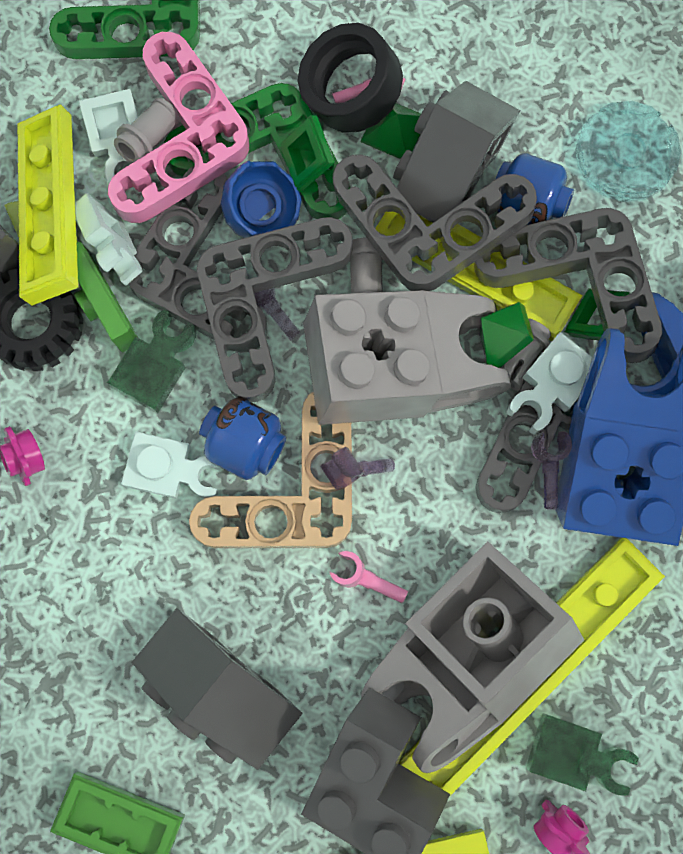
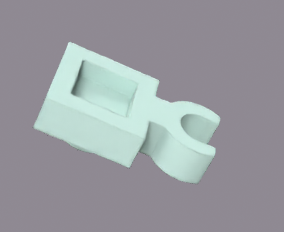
(102, 119)
(106, 238)
(556, 379)
(163, 465)

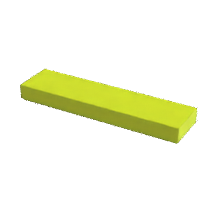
(46, 206)
(543, 299)

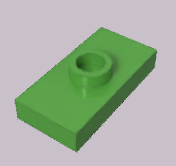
(100, 302)
(114, 819)

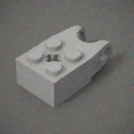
(396, 355)
(465, 672)

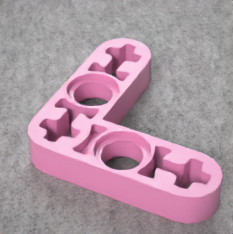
(200, 128)

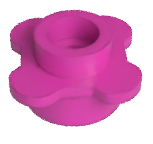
(21, 455)
(562, 830)

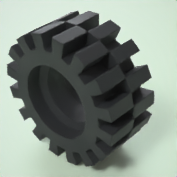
(48, 346)

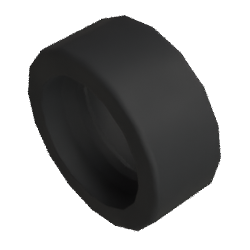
(327, 54)

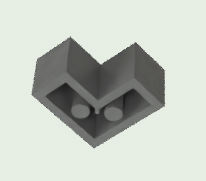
(454, 148)
(213, 692)
(366, 792)

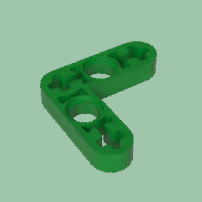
(160, 12)
(276, 132)

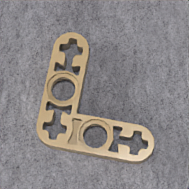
(296, 508)

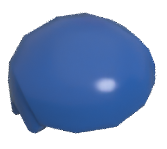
(253, 193)

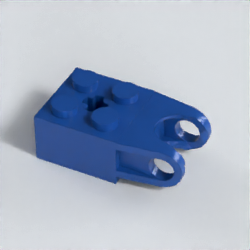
(622, 428)

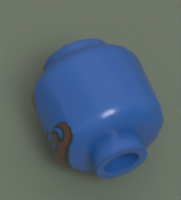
(549, 182)
(242, 438)

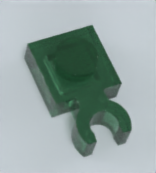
(150, 370)
(572, 755)

